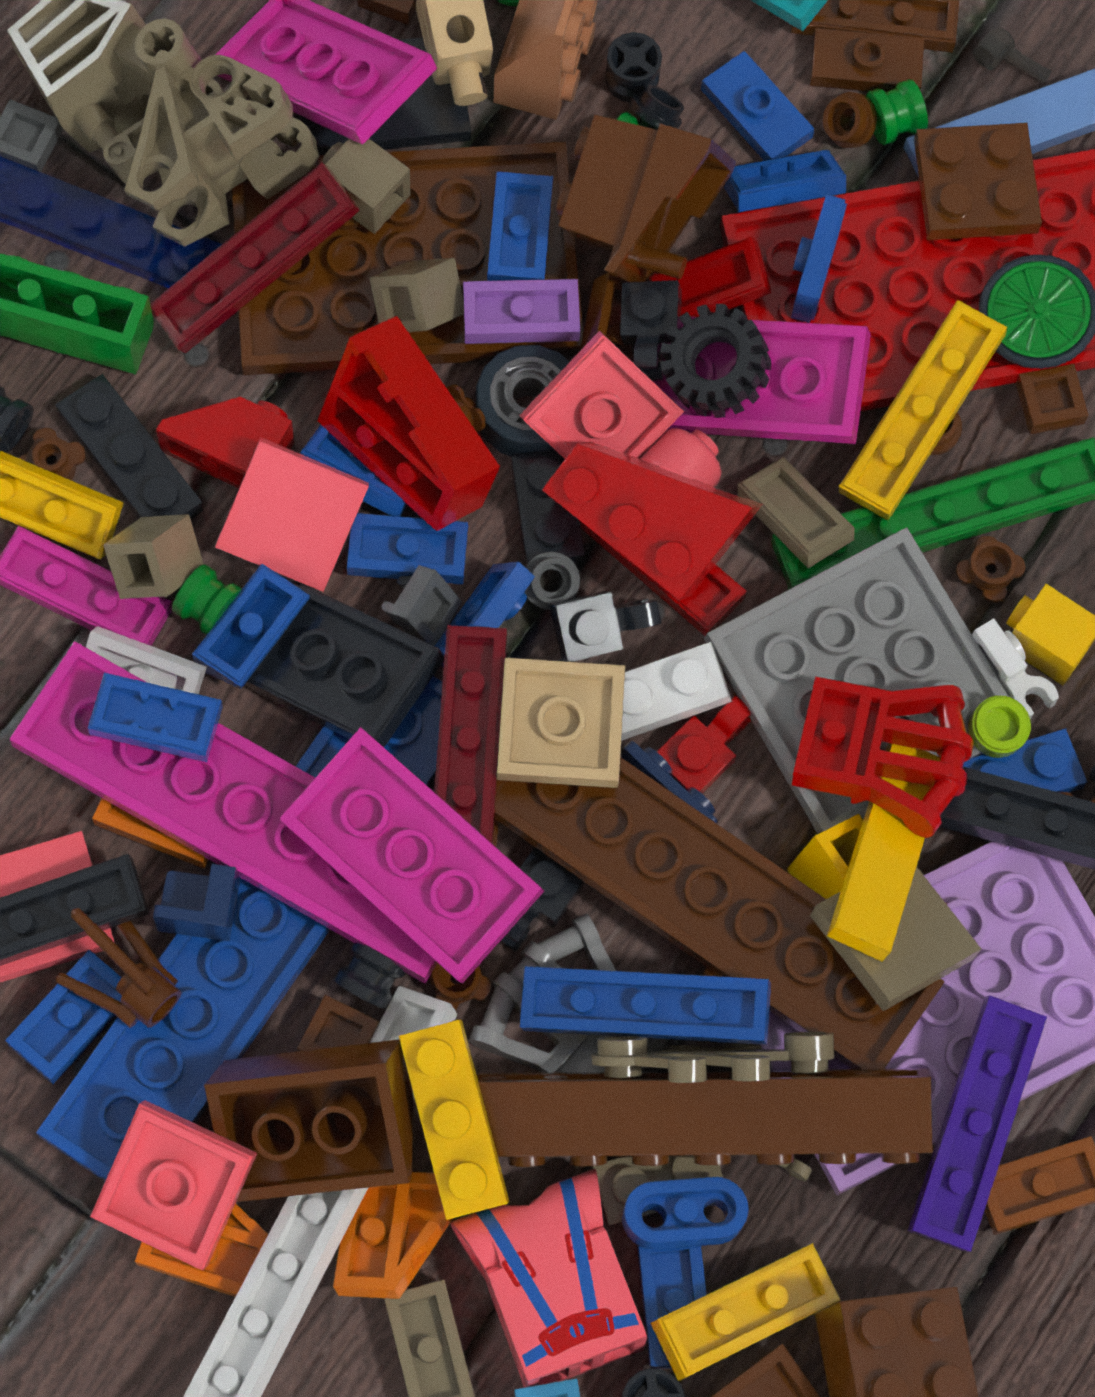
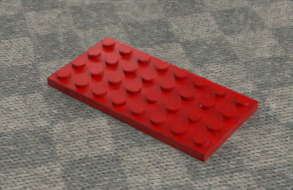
(907, 285)

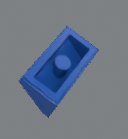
(250, 627)

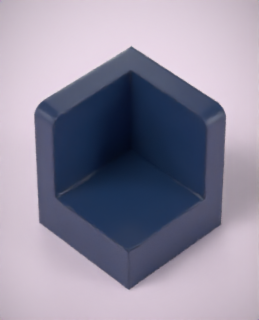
(199, 903)

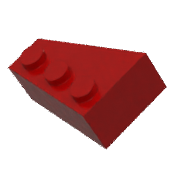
(407, 426)
(650, 515)

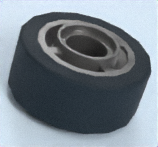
(505, 379)

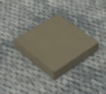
(924, 950)

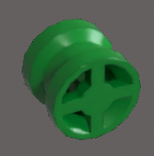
(898, 111)
(204, 598)

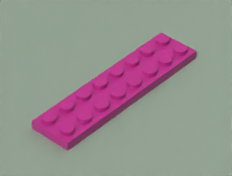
(213, 807)

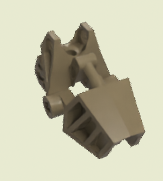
(157, 107)

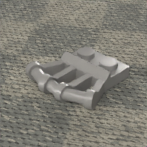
(572, 1050)

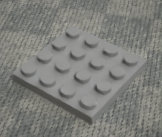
(862, 623)

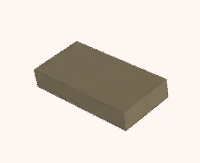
(796, 512)

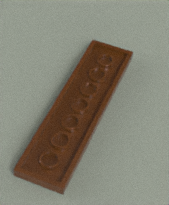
(710, 901)

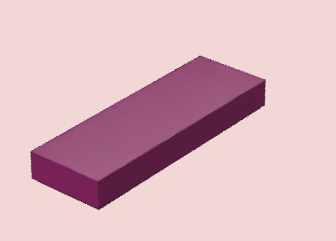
(77, 588)

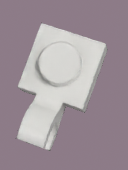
(1008, 662)

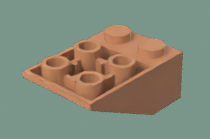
(544, 54)

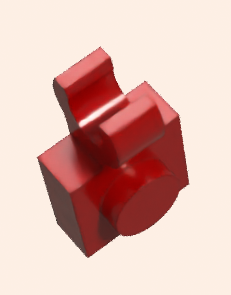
(701, 752)

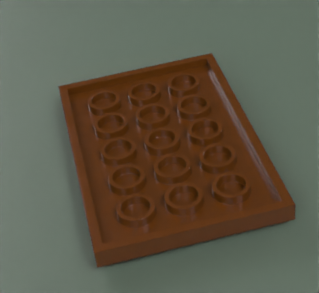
(328, 294)

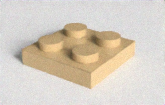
(561, 722)

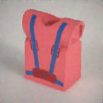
(555, 1281)

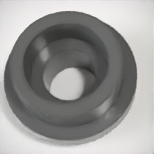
(568, 579)

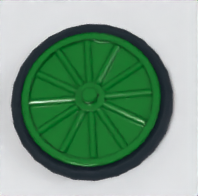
(1045, 310)

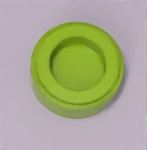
(999, 726)

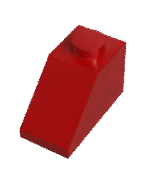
(224, 436)

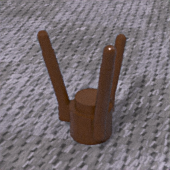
(145, 992)

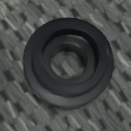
(656, 107)

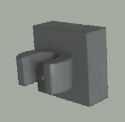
(423, 605)

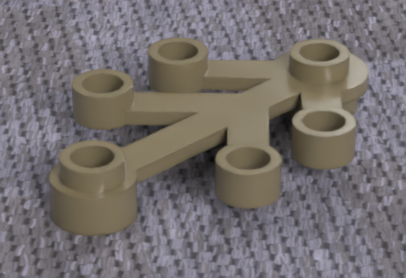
(687, 1063)

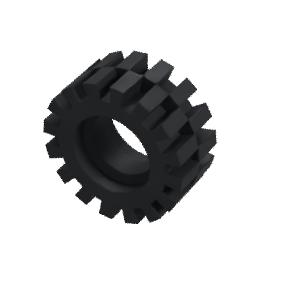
(693, 338)

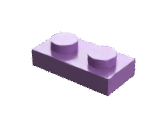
(521, 311)

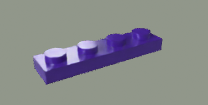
(977, 1124)

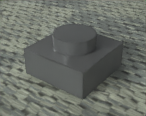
(27, 135)

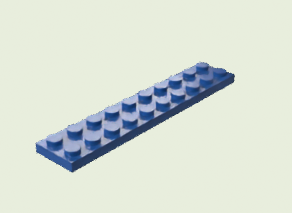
(223, 986)

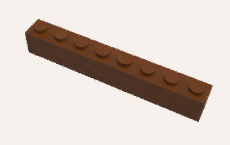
(654, 1118)

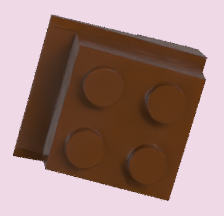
(640, 192)

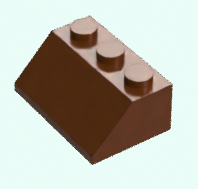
(317, 1118)

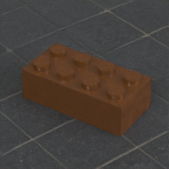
(897, 1346)

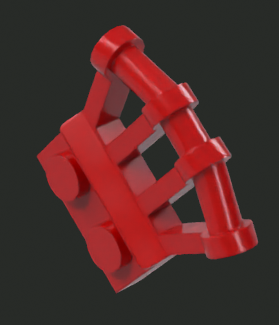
(844, 740)

